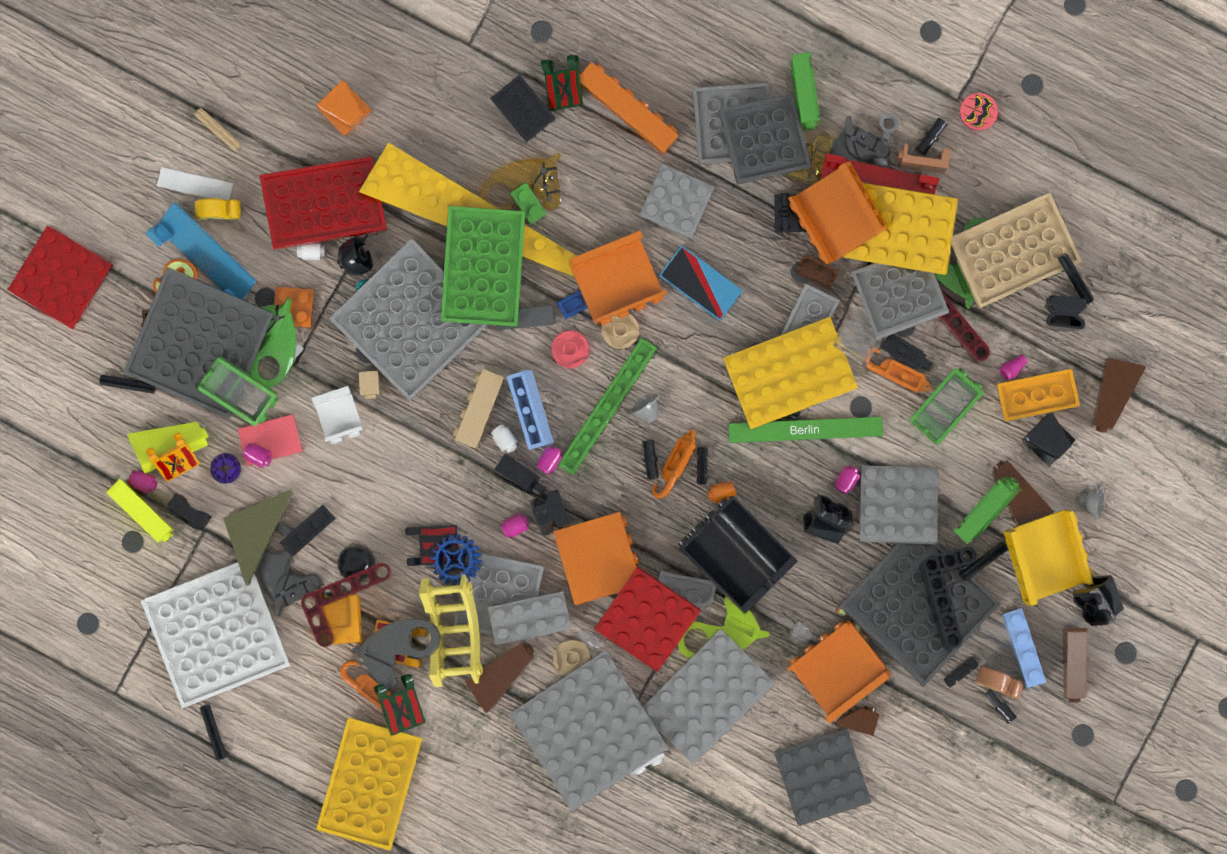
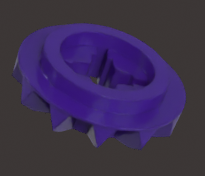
(232, 473)

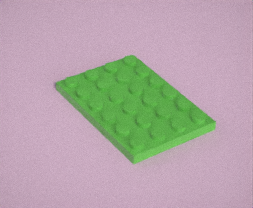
(482, 266)

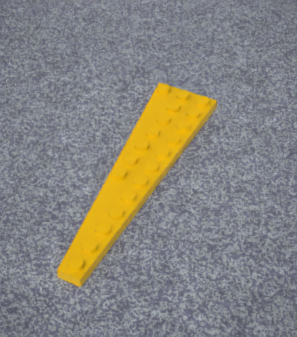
(425, 192)

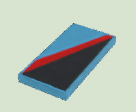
(700, 283)

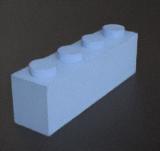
(530, 409)
(1023, 648)

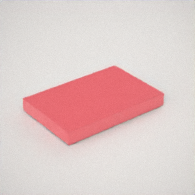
(275, 435)

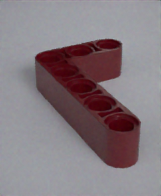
(964, 328)
(338, 595)

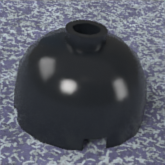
(354, 258)
(355, 559)

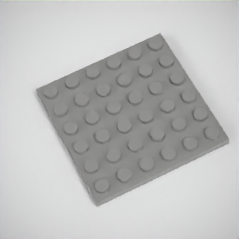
(400, 323)
(589, 731)

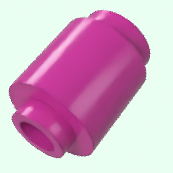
(257, 455)
(549, 460)
(847, 479)
(142, 482)
(515, 525)

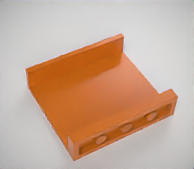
(838, 213)
(616, 279)
(596, 557)
(840, 670)

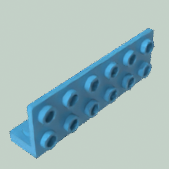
(202, 251)

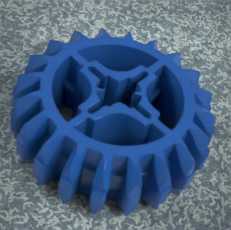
(461, 554)

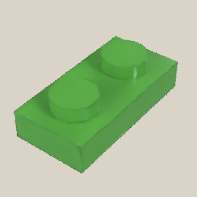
(527, 202)

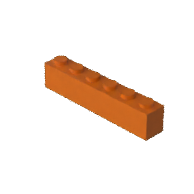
(627, 108)

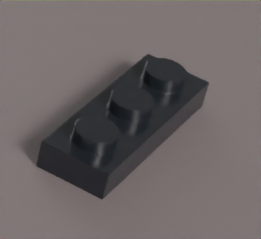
(307, 530)

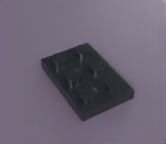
(523, 108)

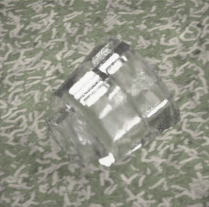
(800, 632)

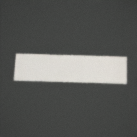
(194, 184)

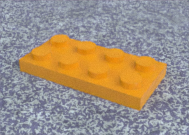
(1038, 395)

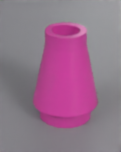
(1012, 367)

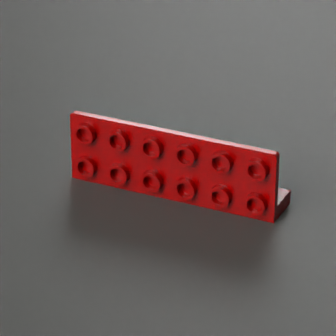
(882, 176)

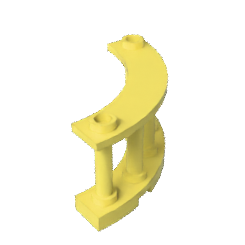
(428, 596)

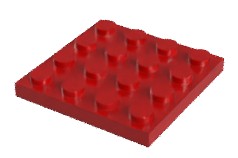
(60, 277)
(647, 619)

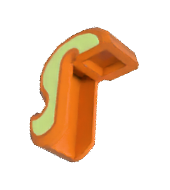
(179, 265)

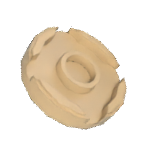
(621, 332)
(570, 656)

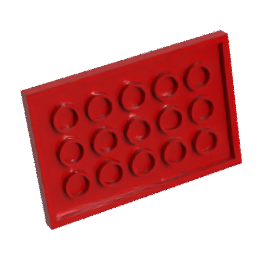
(320, 203)

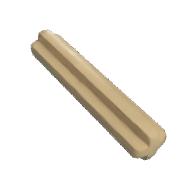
(217, 129)

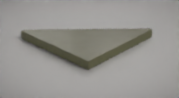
(253, 531)

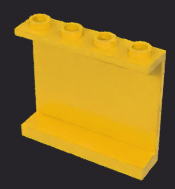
(1048, 556)

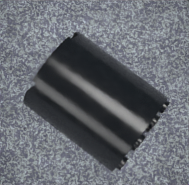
(737, 554)

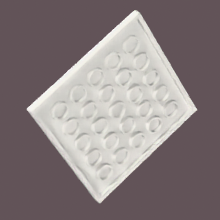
(214, 634)

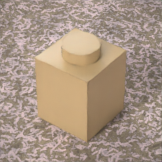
(369, 384)

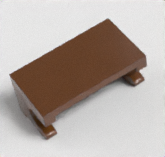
(817, 271)

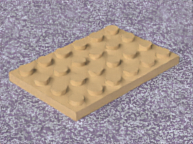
(1013, 250)

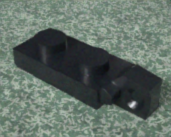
(906, 352)
(519, 474)

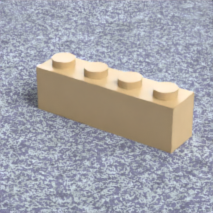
(479, 409)

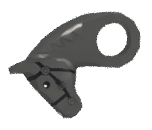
(280, 583)

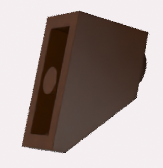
(860, 720)

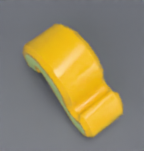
(217, 209)

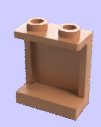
(923, 163)

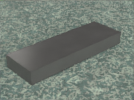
(532, 317)

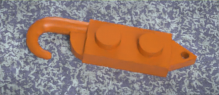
(900, 375)
(676, 463)
(363, 684)

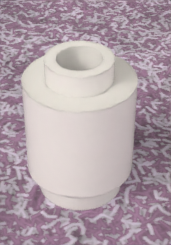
(311, 251)
(504, 439)

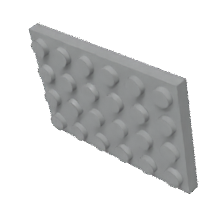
(707, 696)

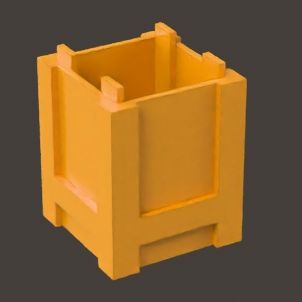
(344, 620)

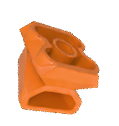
(343, 108)

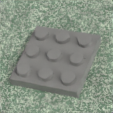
(676, 201)

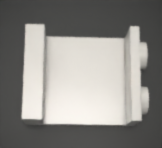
(338, 415)

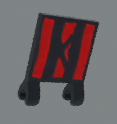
(427, 541)

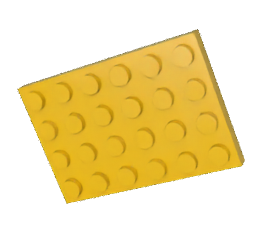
(917, 230)
(789, 373)
(369, 784)

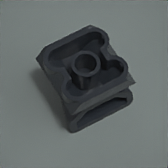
(1065, 313)
(1048, 439)
(549, 513)
(827, 520)
(1099, 601)

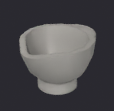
(646, 408)
(1093, 501)

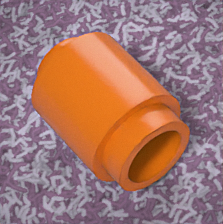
(720, 491)

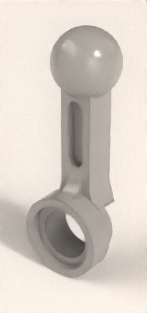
(886, 136)

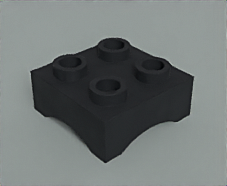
(181, 508)

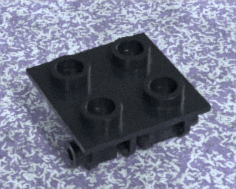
(785, 218)

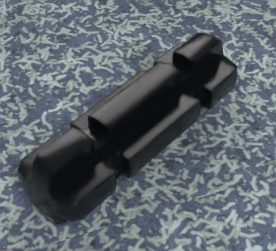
(702, 452)
(960, 672)

